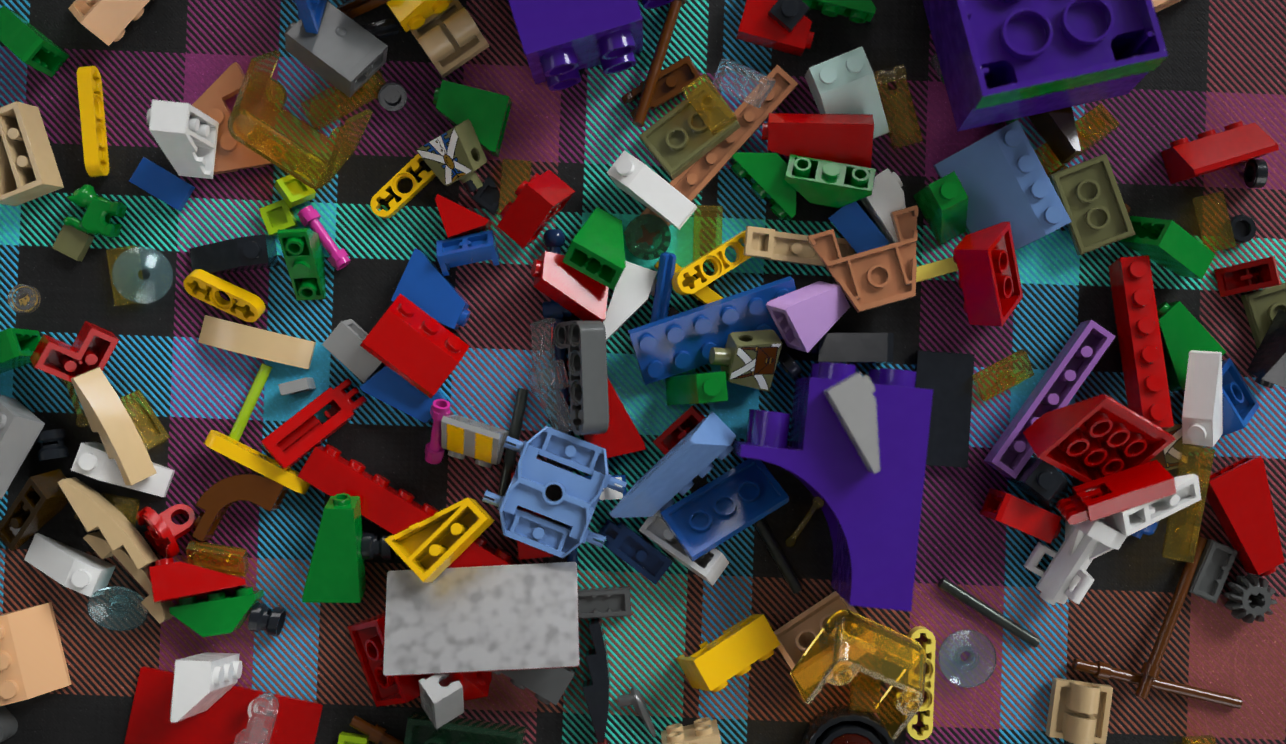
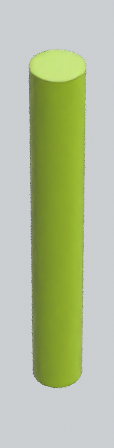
(250, 401)

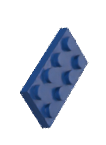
(724, 507)

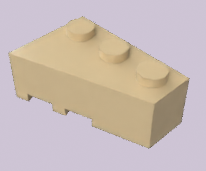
(25, 156)

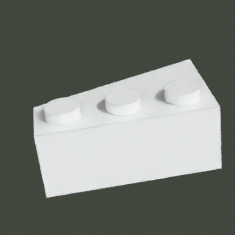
(185, 137)

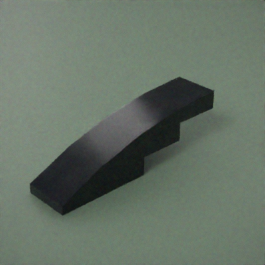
(597, 688)

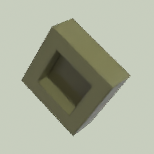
(73, 243)

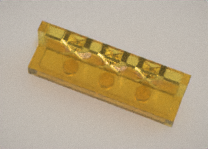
(1184, 525)

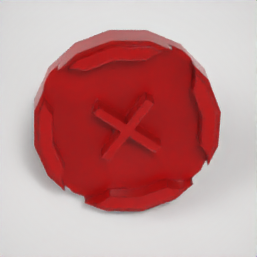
(162, 530)

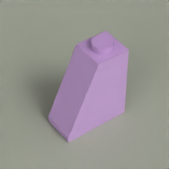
(808, 313)

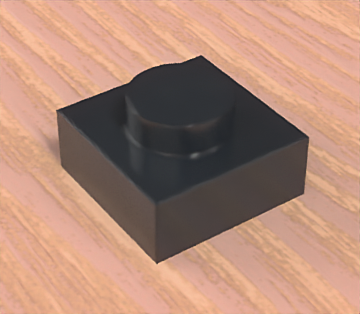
(788, 13)

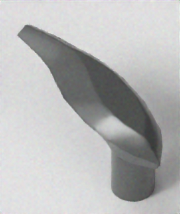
(636, 699)

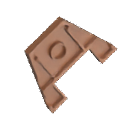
(229, 152)
(878, 274)

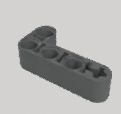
(586, 374)

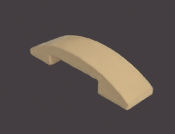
(786, 247)
(257, 342)
(99, 544)

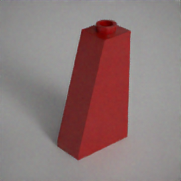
(822, 136)
(622, 434)
(1246, 513)

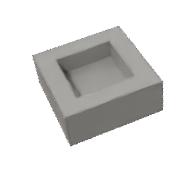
(297, 386)

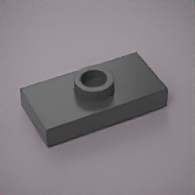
(1212, 570)
(604, 602)

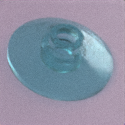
(131, 286)
(117, 608)
(979, 664)

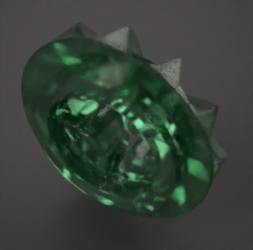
(652, 224)

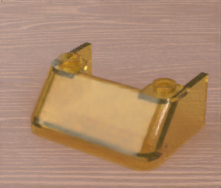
(281, 137)
(860, 645)

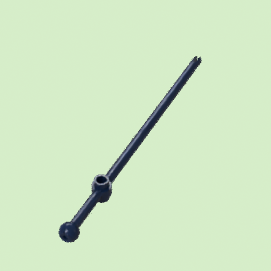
(554, 240)

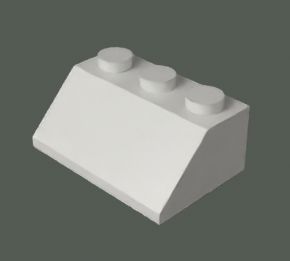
(202, 681)

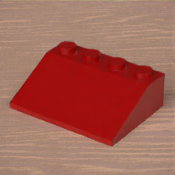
(1095, 438)

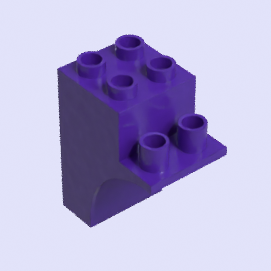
(578, 35)
(868, 514)

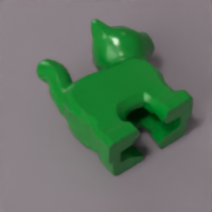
(97, 214)

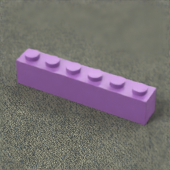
(1051, 393)

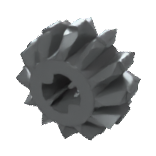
(1260, 600)

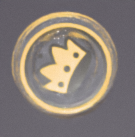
(24, 298)

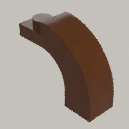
(220, 496)

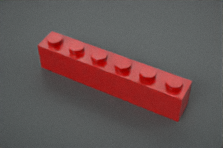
(1140, 340)

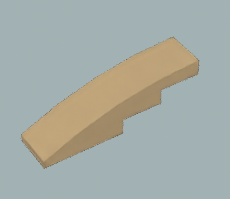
(114, 425)
(100, 514)

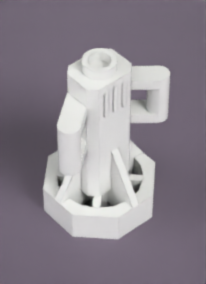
(1067, 572)

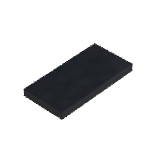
(950, 418)

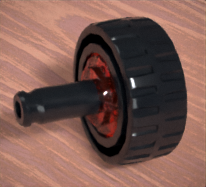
(846, 726)

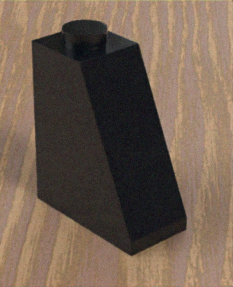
(854, 348)
(1270, 358)
(1041, 483)

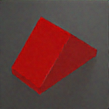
(458, 219)
(1247, 276)
(678, 429)

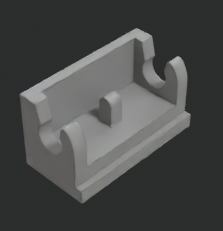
(345, 346)
(440, 702)

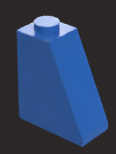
(432, 292)
(400, 394)

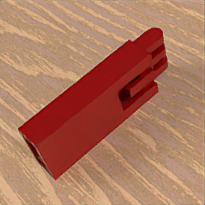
(305, 432)
(1117, 493)

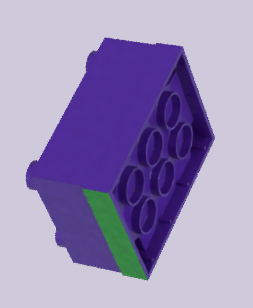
(1040, 54)

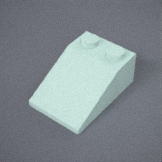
(847, 87)

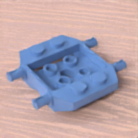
(578, 496)

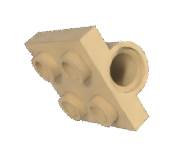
(450, 38)
(1079, 711)
(701, 732)

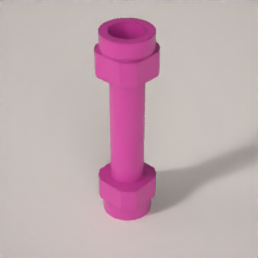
(338, 257)
(433, 450)

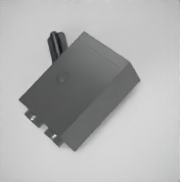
(342, 49)

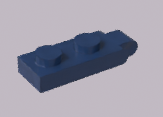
(635, 550)

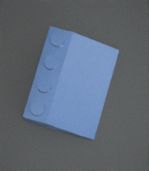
(1006, 186)
(677, 469)

